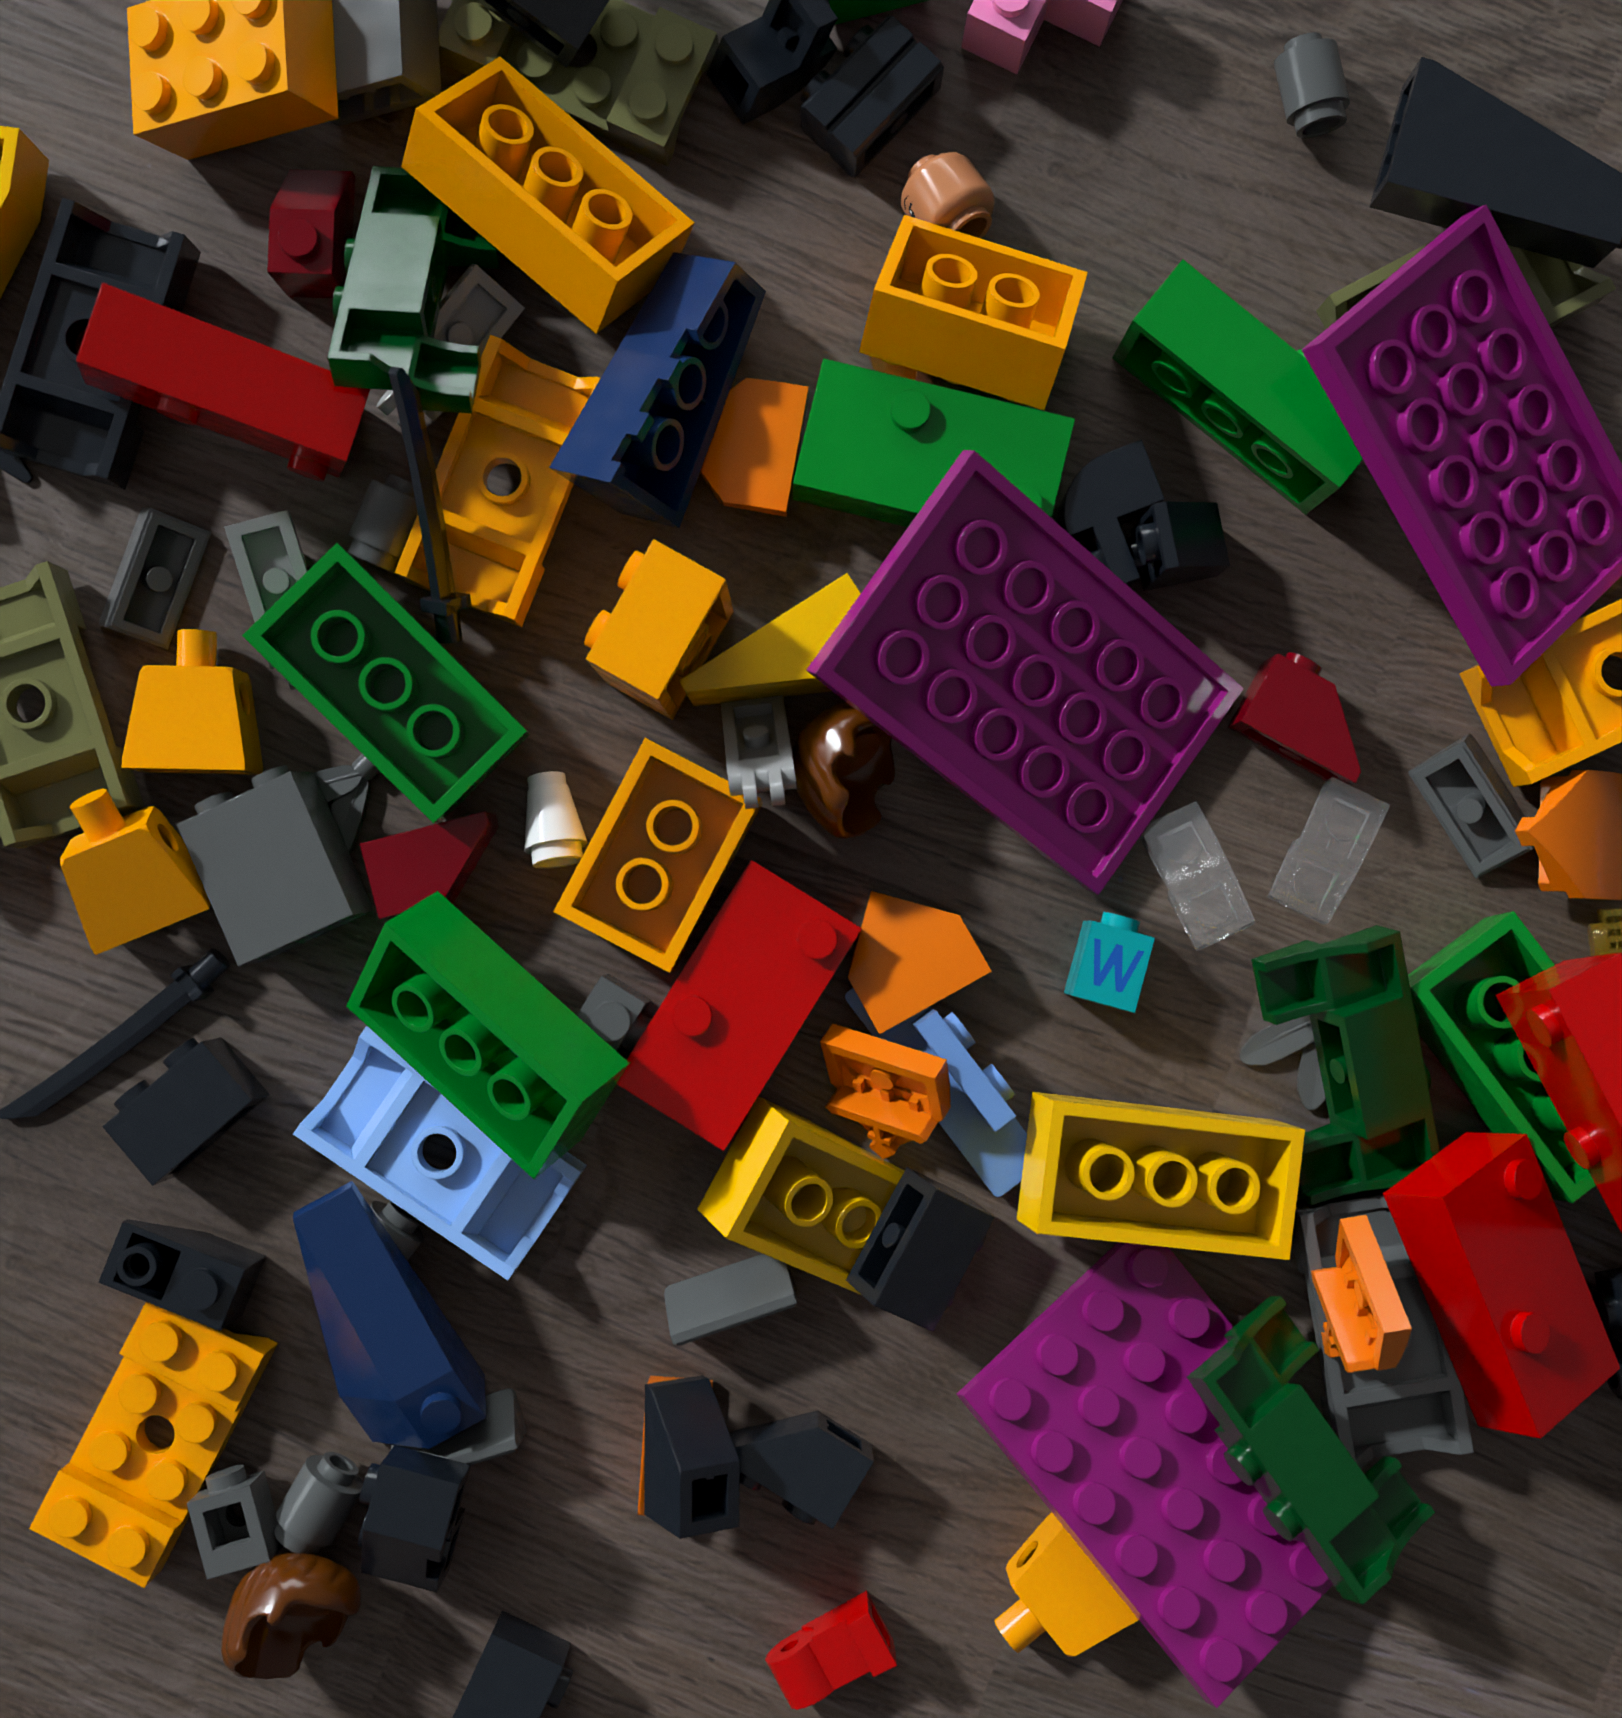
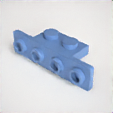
(978, 1116)

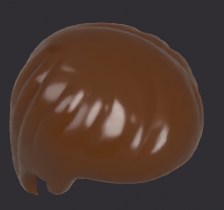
(840, 768)
(285, 1610)

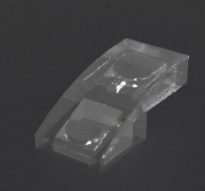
(1328, 851)
(1197, 876)

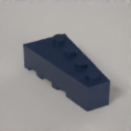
(664, 391)

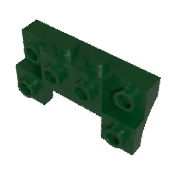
(396, 290)
(1365, 1056)
(1298, 1463)

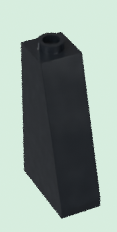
(1468, 149)

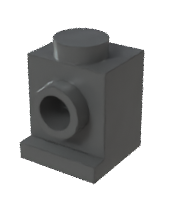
(617, 1013)
(223, 1537)

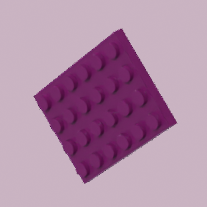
(1480, 442)
(1026, 673)
(1132, 1466)

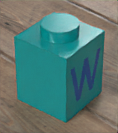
(1110, 962)

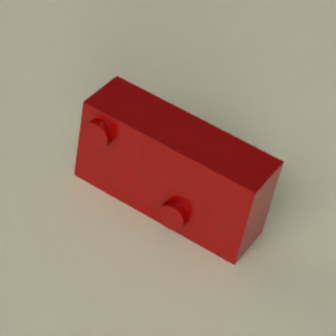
(220, 382)
(737, 1005)
(1574, 1040)
(1502, 1282)

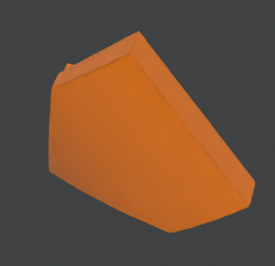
(757, 446)
(1578, 834)
(910, 959)
(885, 1087)
(1361, 1302)

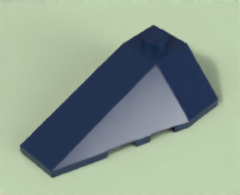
(383, 1332)

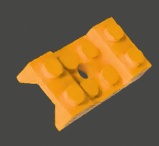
(495, 540)
(1558, 705)
(121, 1493)

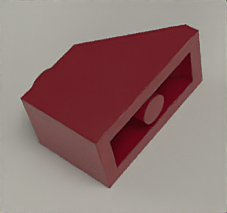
(310, 232)
(1298, 718)
(425, 860)

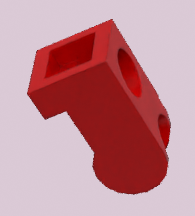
(832, 1652)

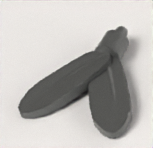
(349, 792)
(1282, 1040)

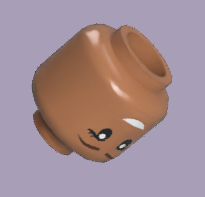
(949, 194)

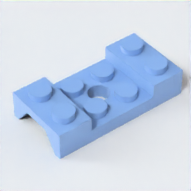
(376, 1131)

